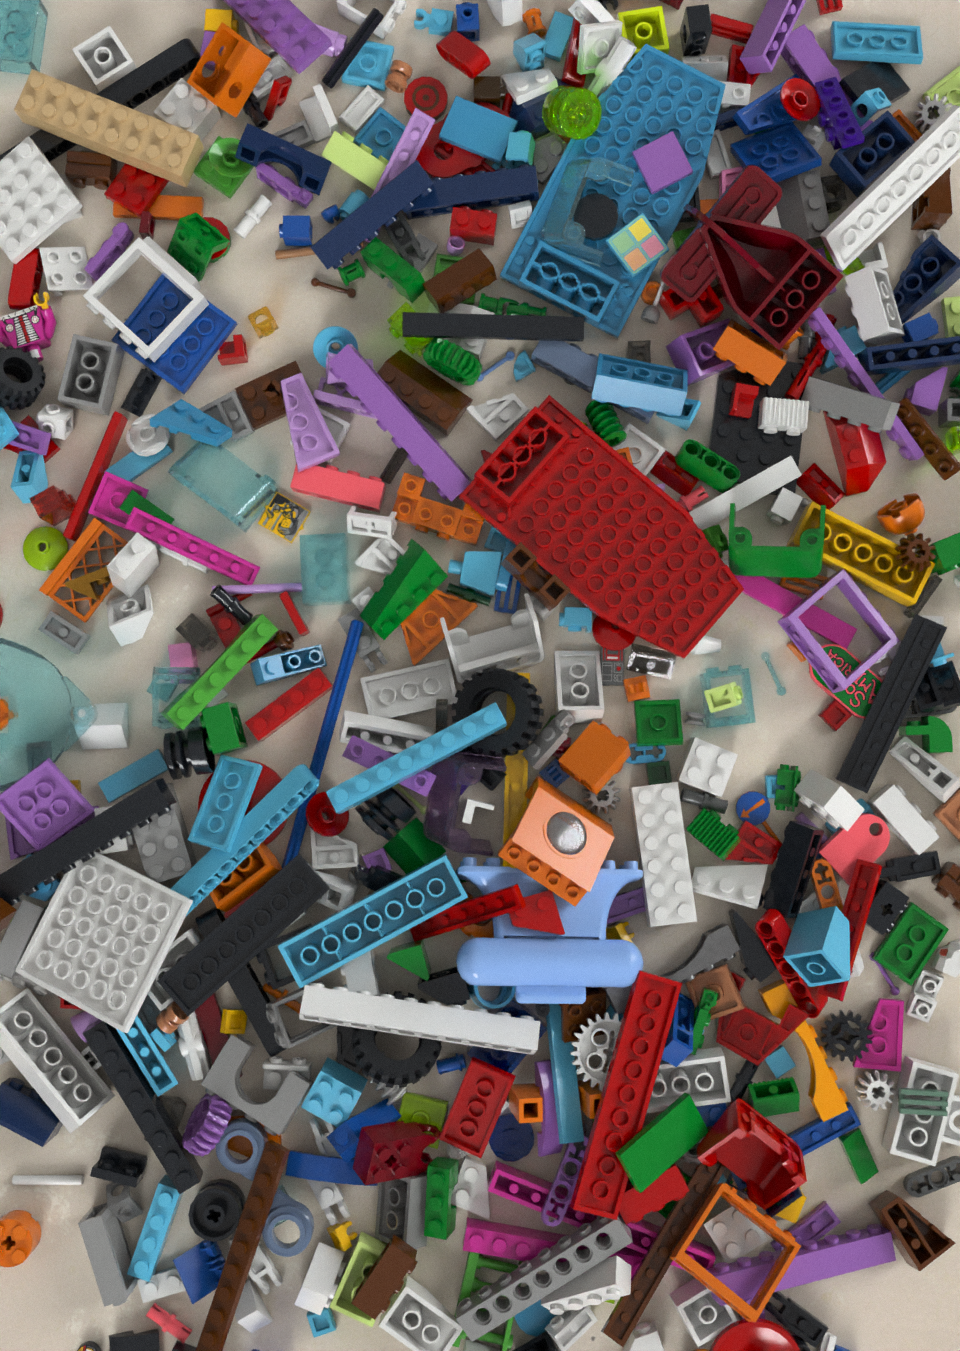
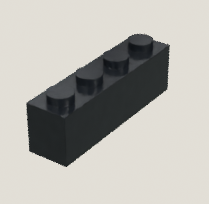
(793, 868)

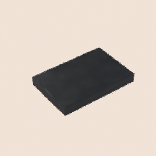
(874, 76)

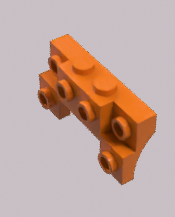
(434, 516)

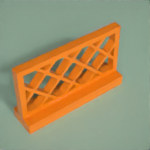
(71, 561)

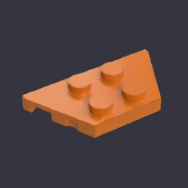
(423, 626)

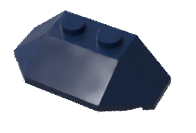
(530, 114)

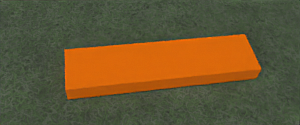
(167, 208)

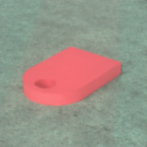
(857, 843)

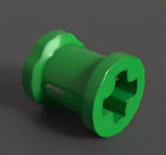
(351, 272)

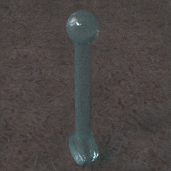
(780, 690)

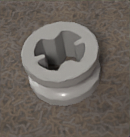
(695, 718)

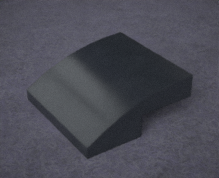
(939, 688)
(135, 1342)

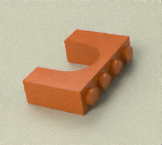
(527, 1104)

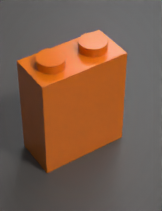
(595, 757)

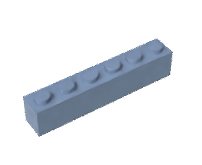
(576, 366)

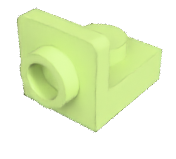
(723, 697)

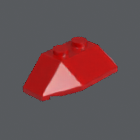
(856, 453)

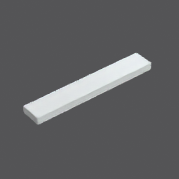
(746, 493)

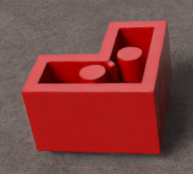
(704, 309)

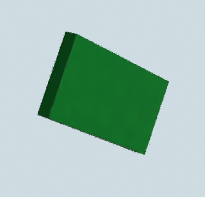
(662, 1142)

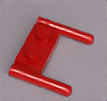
(228, 627)

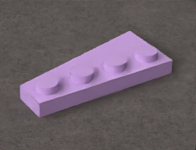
(307, 428)

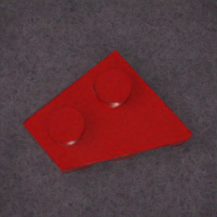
(754, 846)
(539, 914)

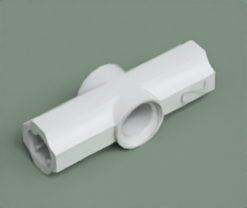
(612, 65)
(194, 1048)

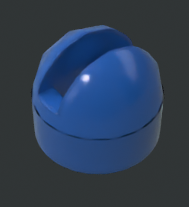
(331, 212)

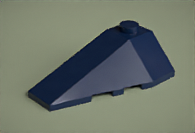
(927, 276)

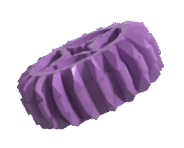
(206, 1125)

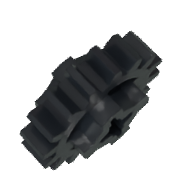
(856, 1034)

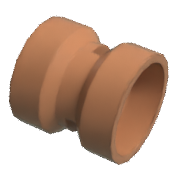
(399, 74)
(170, 1019)

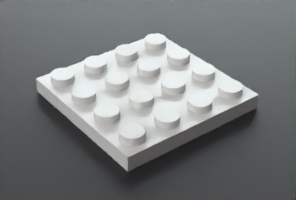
(31, 200)

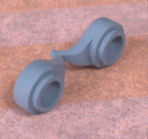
(283, 1205)

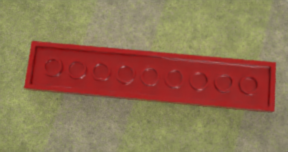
(625, 1093)

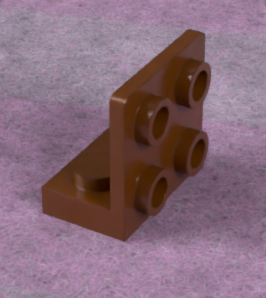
(575, 1014)

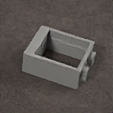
(281, 1035)

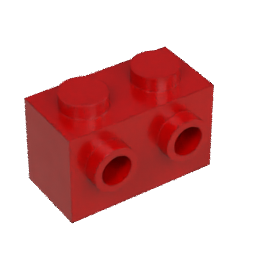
(474, 225)

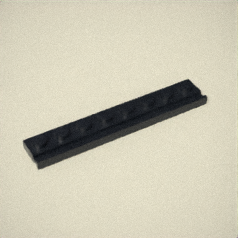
(891, 703)

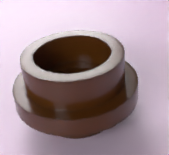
(284, 640)

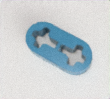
(646, 758)

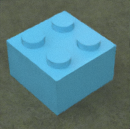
(334, 1093)

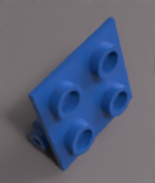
(200, 1269)

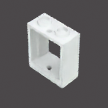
(346, 9)

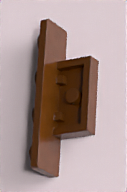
(929, 442)

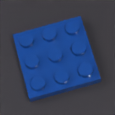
(778, 152)

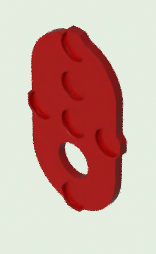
(459, 161)

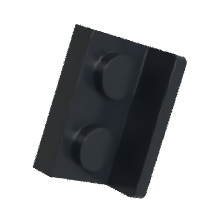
(120, 1166)

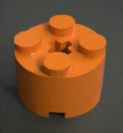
(18, 1237)

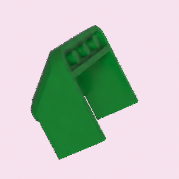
(775, 560)

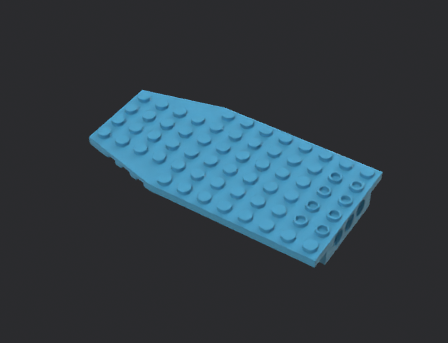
(640, 106)

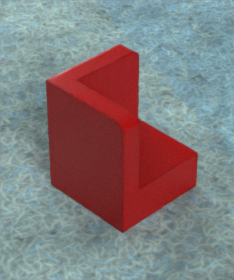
(234, 351)
(742, 400)

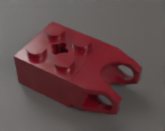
(393, 1151)

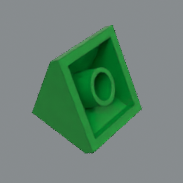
(411, 847)
(412, 957)

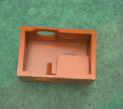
(235, 71)

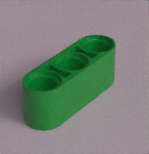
(707, 466)

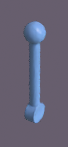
(509, 357)

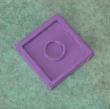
(662, 162)

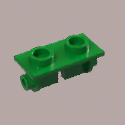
(788, 796)

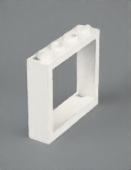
(174, 329)

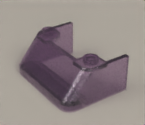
(444, 800)

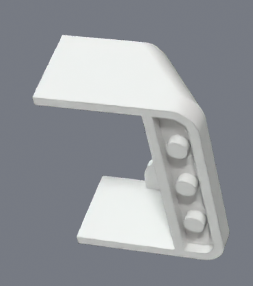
(502, 648)

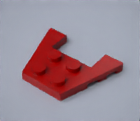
(752, 1033)

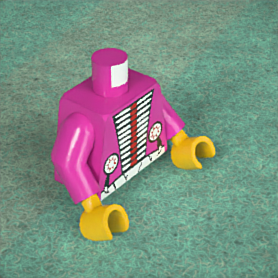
(29, 328)

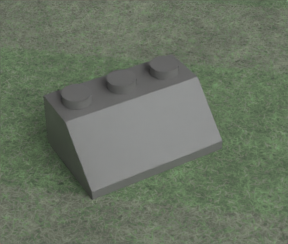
(803, 207)
(402, 1210)

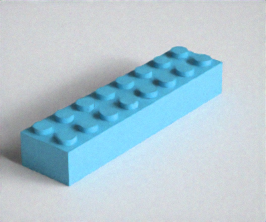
(372, 920)

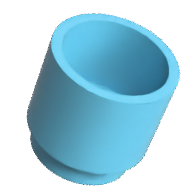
(505, 995)

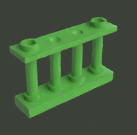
(471, 1284)

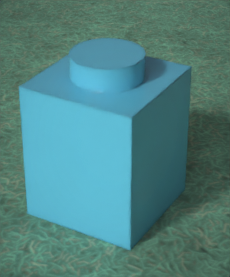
(520, 149)

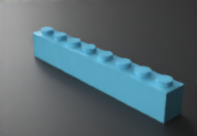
(416, 758)

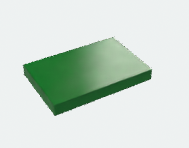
(910, 943)

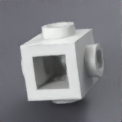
(56, 421)

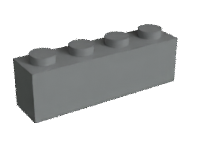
(851, 404)

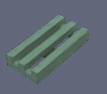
(943, 1094)

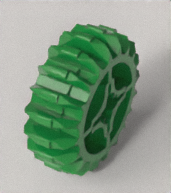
(452, 361)

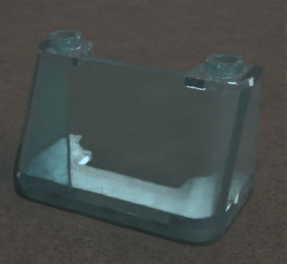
(224, 483)

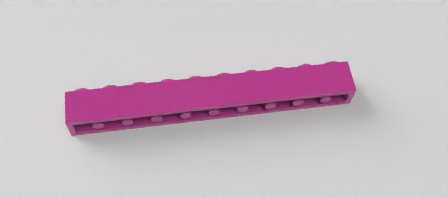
(532, 1193)

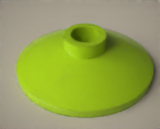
(55, 548)

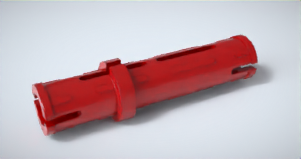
(808, 368)

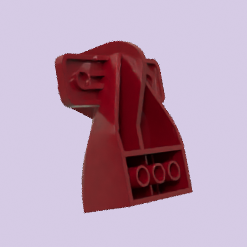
(761, 269)

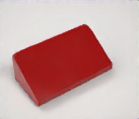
(673, 475)
(820, 487)

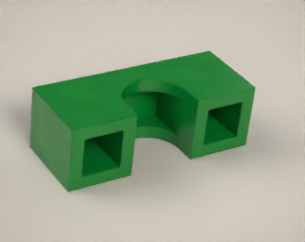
(387, 263)
(439, 1213)

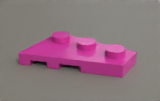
(886, 1037)

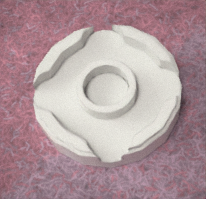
(145, 439)

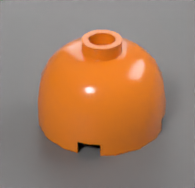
(902, 516)

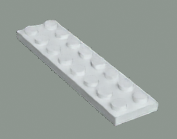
(894, 190)

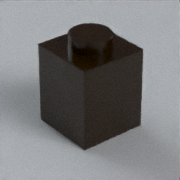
(488, 90)

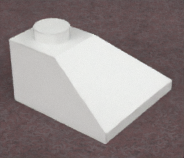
(130, 616)

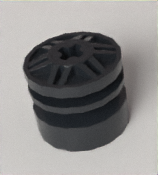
(184, 753)
(385, 811)

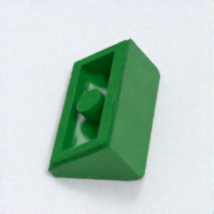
(858, 1155)

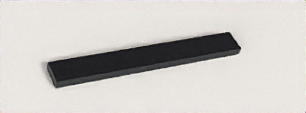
(492, 326)

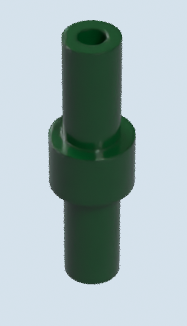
(469, 594)

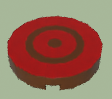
(427, 96)

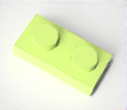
(951, 316)

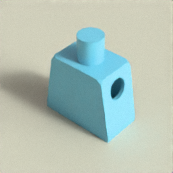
(478, 570)

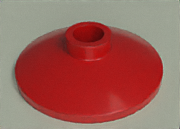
(800, 99)
(609, 637)
(333, 824)

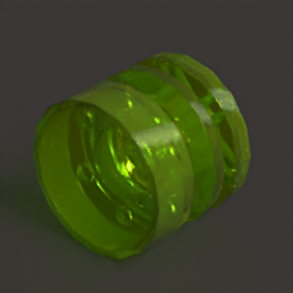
(571, 112)

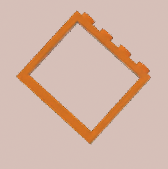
(766, 1223)

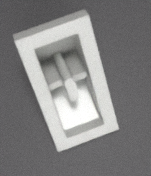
(251, 1310)

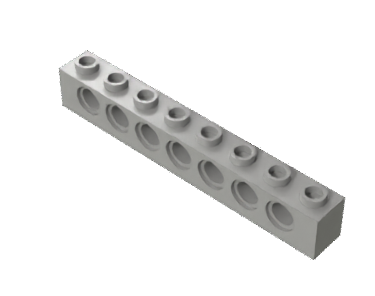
(538, 1286)

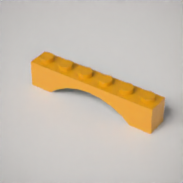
(823, 1091)

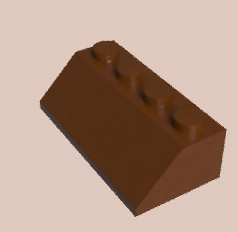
(424, 392)

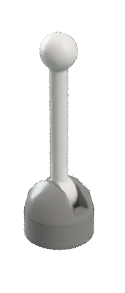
(651, 313)

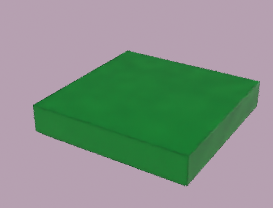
(658, 722)

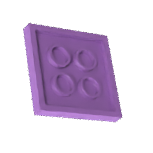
(43, 805)

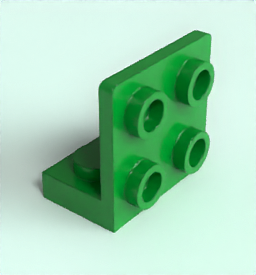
(195, 244)

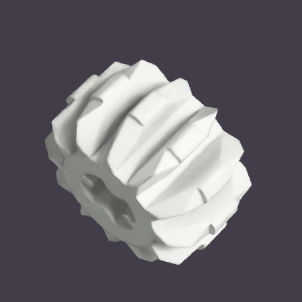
(931, 105)
(873, 1098)

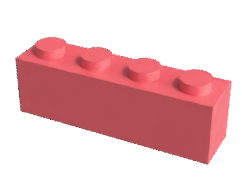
(340, 486)

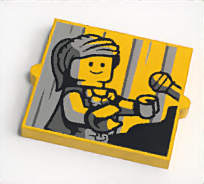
(284, 517)

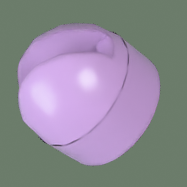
(455, 245)

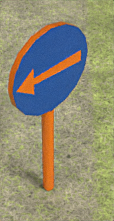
(755, 809)

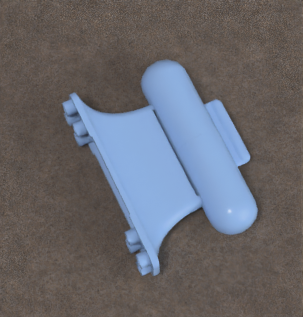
(549, 965)

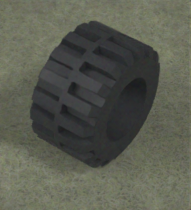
(27, 371)

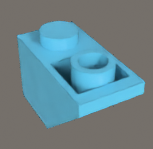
(530, 52)

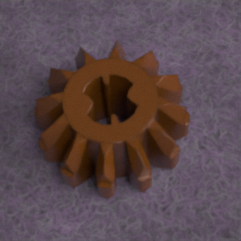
(921, 548)

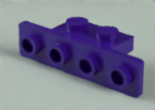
(837, 116)

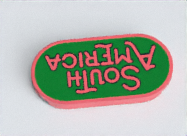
(861, 693)

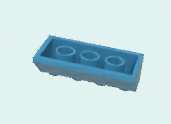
(640, 385)

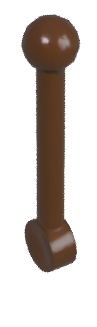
(350, 292)

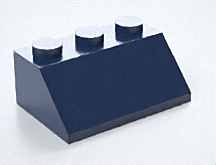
(26, 1112)

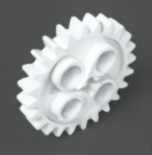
(587, 1047)

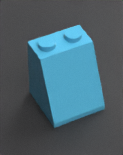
(820, 947)

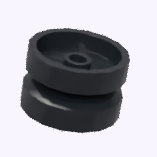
(216, 1210)

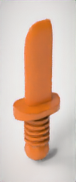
(294, 1005)

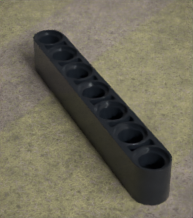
(246, 988)

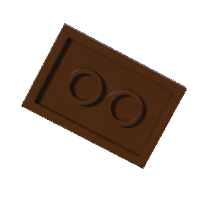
(263, 396)

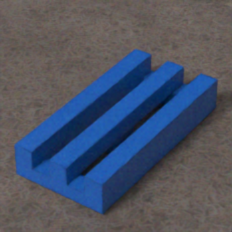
(505, 609)

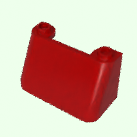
(755, 1153)

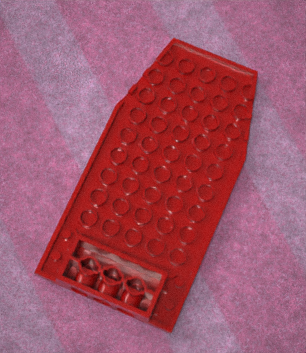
(603, 530)

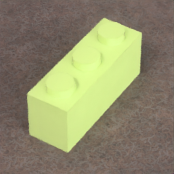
(355, 159)

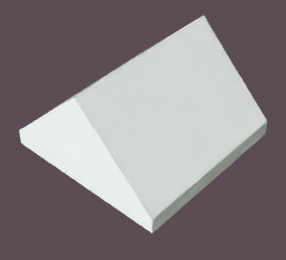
(109, 729)

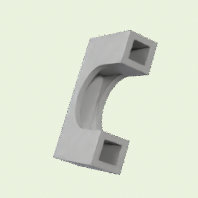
(225, 1082)

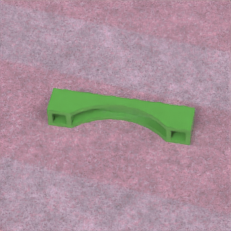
(220, 672)

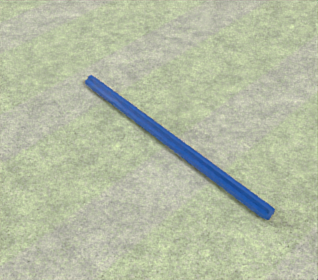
(325, 734)

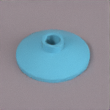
(328, 336)

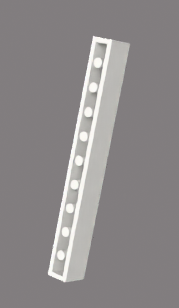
(419, 1019)

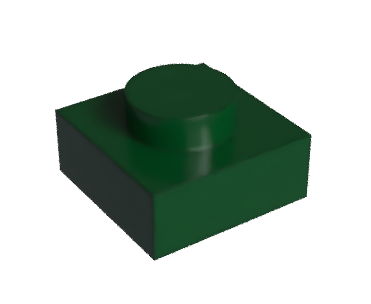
(658, 772)

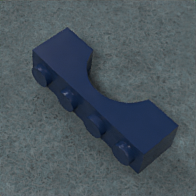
(260, 146)

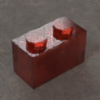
(53, 505)

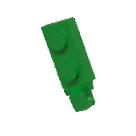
(702, 1016)

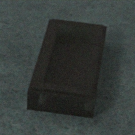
(929, 588)

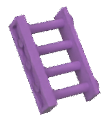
(371, 755)

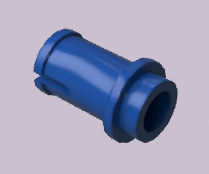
(451, 1064)

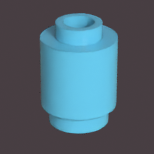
(353, 202)

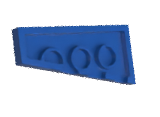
(764, 112)

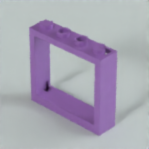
(814, 652)

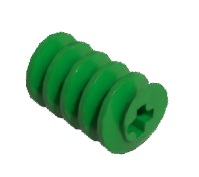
(605, 422)

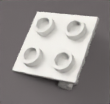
(65, 269)

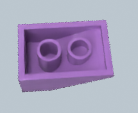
(696, 354)

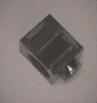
(834, 185)

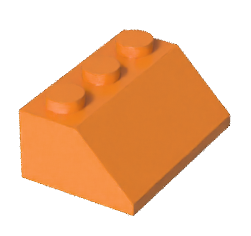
(750, 353)
(246, 878)

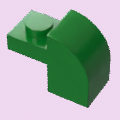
(934, 732)

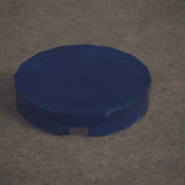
(511, 1139)

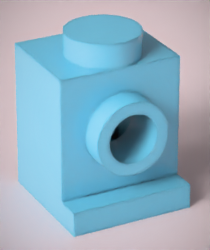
(576, 618)

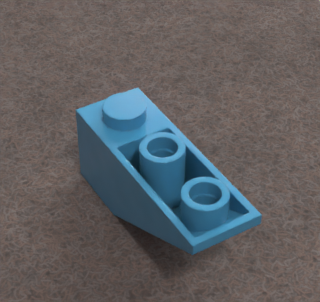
(287, 664)

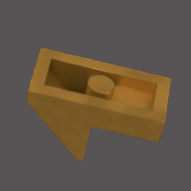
(85, 585)

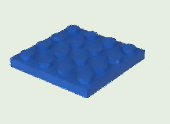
(192, 349)

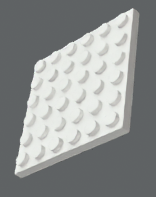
(104, 939)

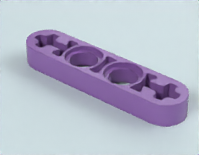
(568, 1181)

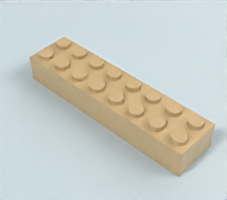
(109, 128)

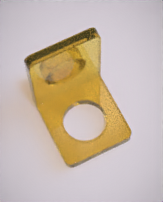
(265, 327)

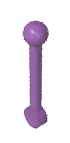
(894, 990)

